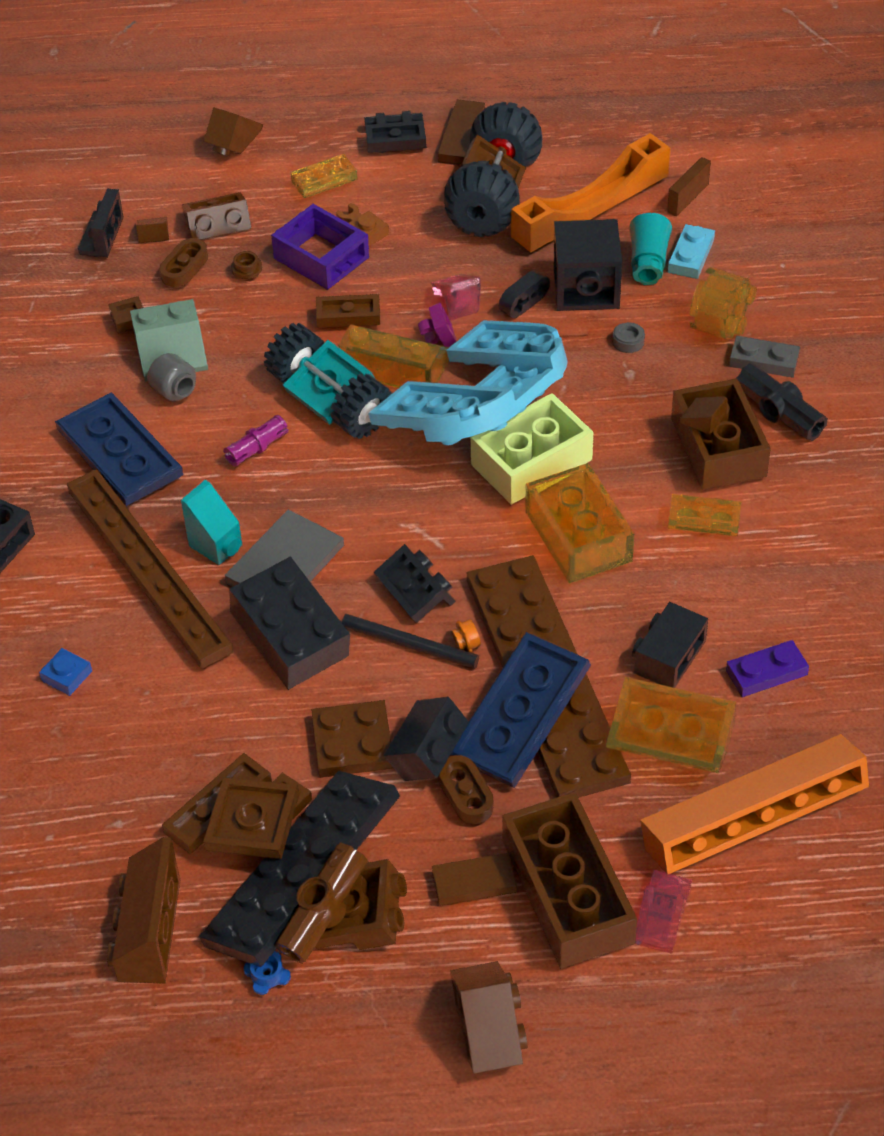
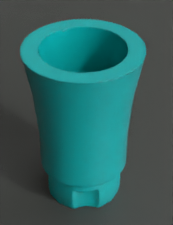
(649, 246)

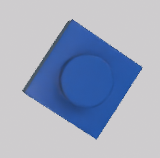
(65, 671)

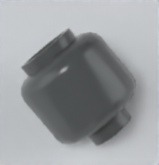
(172, 377)

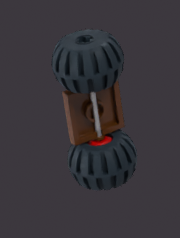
(488, 181)

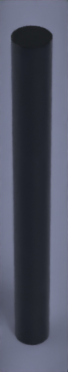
(410, 641)

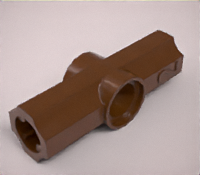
(321, 903)

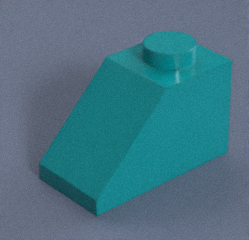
(210, 524)

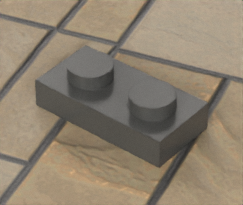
(767, 355)

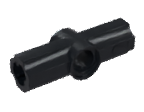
(781, 402)

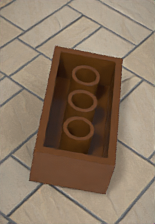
(569, 880)

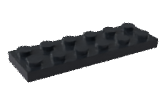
(267, 900)

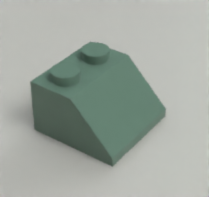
(169, 329)

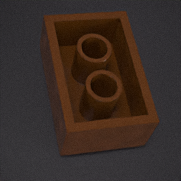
(736, 446)

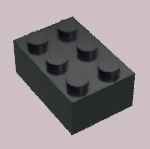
(289, 622)

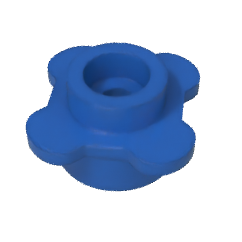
(263, 982)

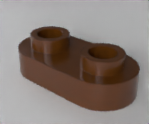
(183, 262)
(467, 792)

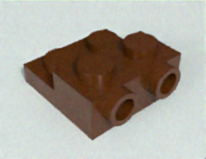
(371, 909)

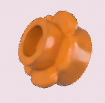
(466, 635)

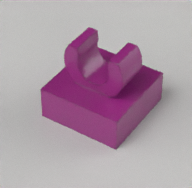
(438, 327)

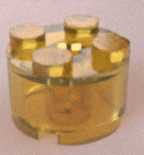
(722, 304)

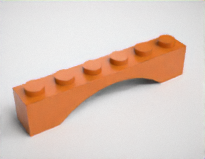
(634, 170)

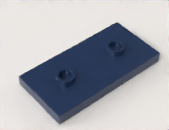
(119, 448)
(521, 708)

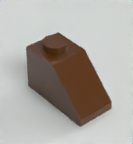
(230, 131)

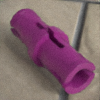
(255, 440)

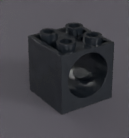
(587, 265)

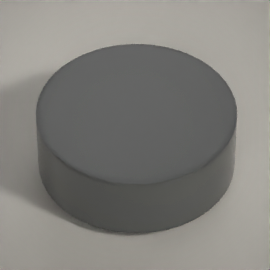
(628, 337)

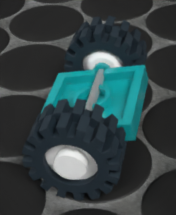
(325, 379)

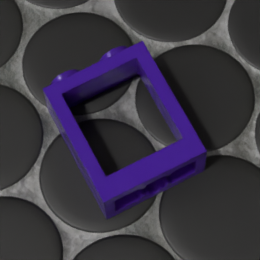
(348, 254)

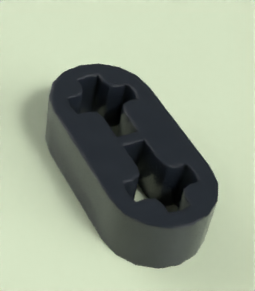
(524, 294)

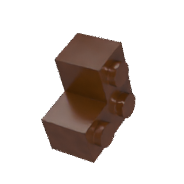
(487, 1007)

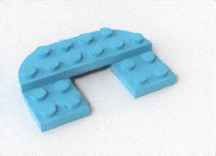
(528, 363)

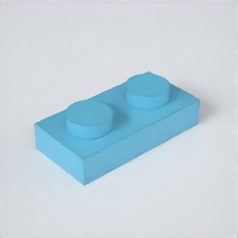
(691, 251)

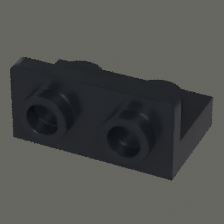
(103, 226)
(412, 582)

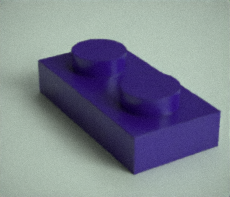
(767, 668)

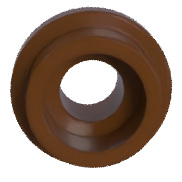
(246, 265)

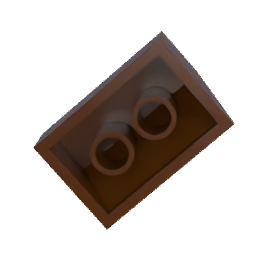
(146, 915)

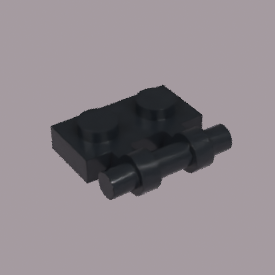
(395, 132)

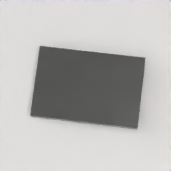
(292, 536)

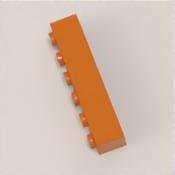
(754, 803)

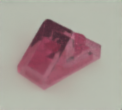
(460, 294)
(662, 911)

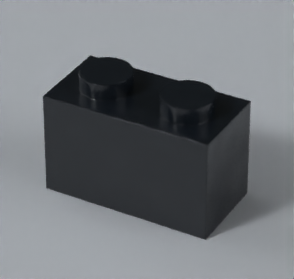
(670, 645)
(426, 739)

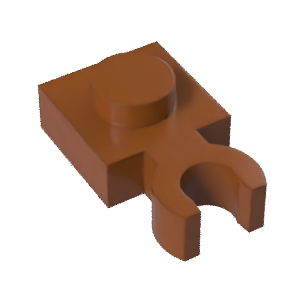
(365, 222)

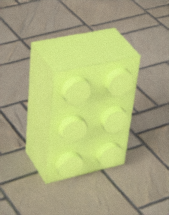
(531, 447)

